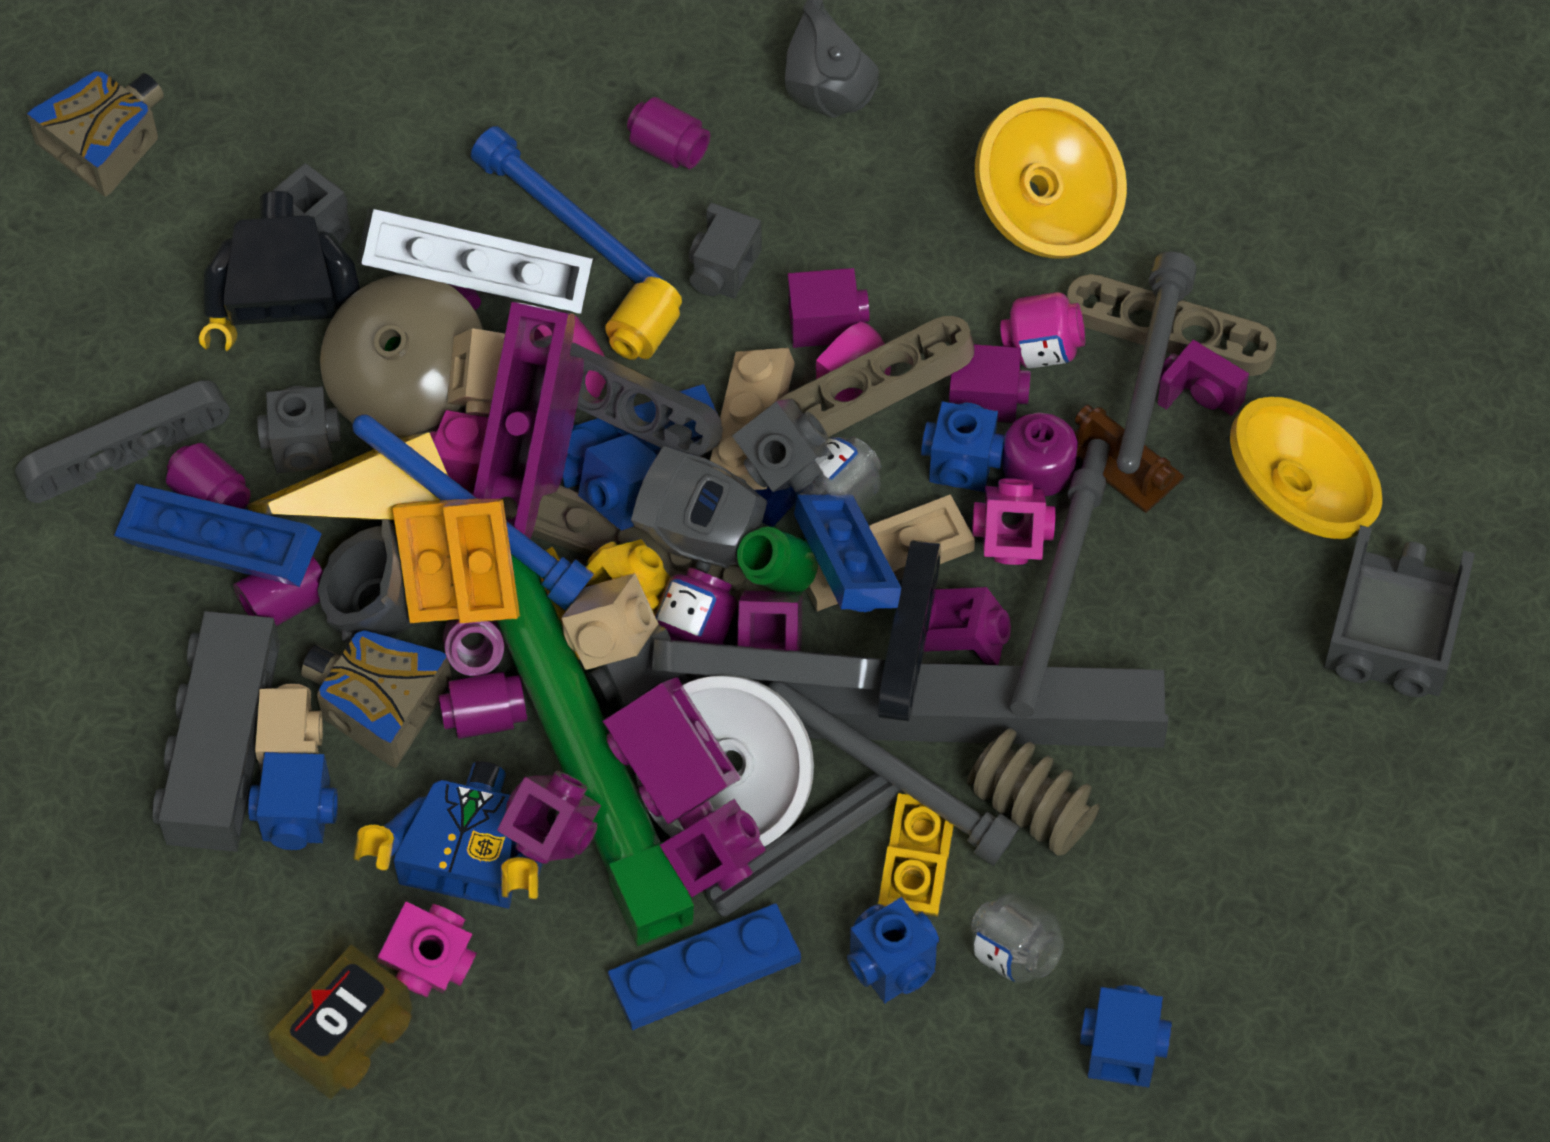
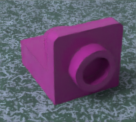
(1207, 375)
(968, 622)

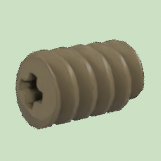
(1032, 793)

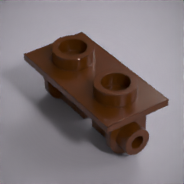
(1146, 485)

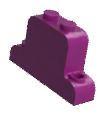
(530, 413)

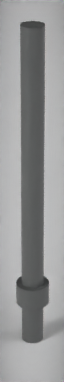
(1085, 494)

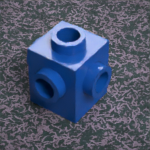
(963, 446)
(893, 949)

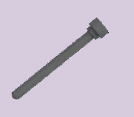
(1171, 281)
(985, 832)

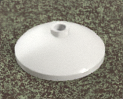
(772, 746)

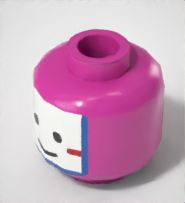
(1044, 329)

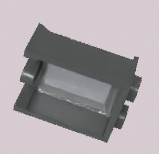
(1398, 619)

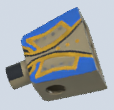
(98, 127)
(378, 690)

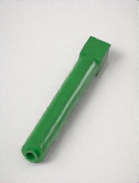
(638, 869)

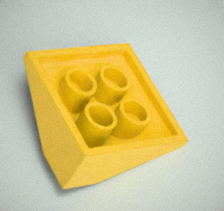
(355, 489)

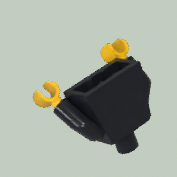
(275, 272)

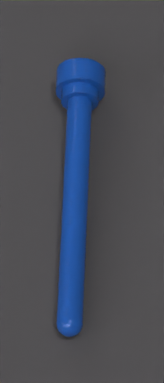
(498, 153)
(560, 577)

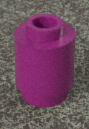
(668, 133)
(206, 476)
(473, 659)
(483, 704)

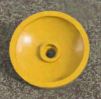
(1071, 165)
(1305, 468)

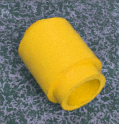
(644, 318)

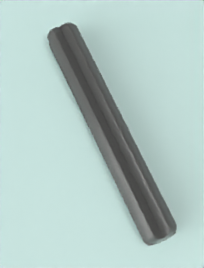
(807, 841)

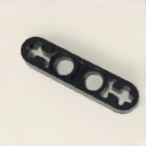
(909, 631)

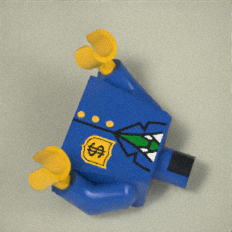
(453, 842)

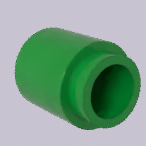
(777, 560)

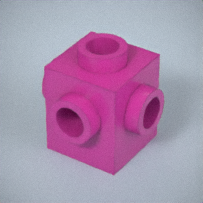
(1013, 542)
(419, 926)

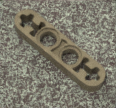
(1187, 314)
(881, 389)

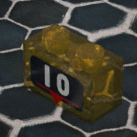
(342, 1023)

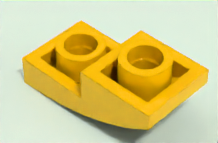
(916, 857)

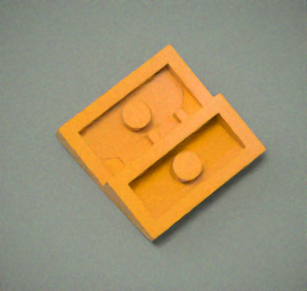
(456, 560)

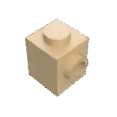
(609, 621)

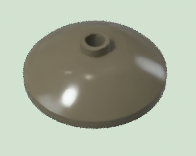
(402, 386)

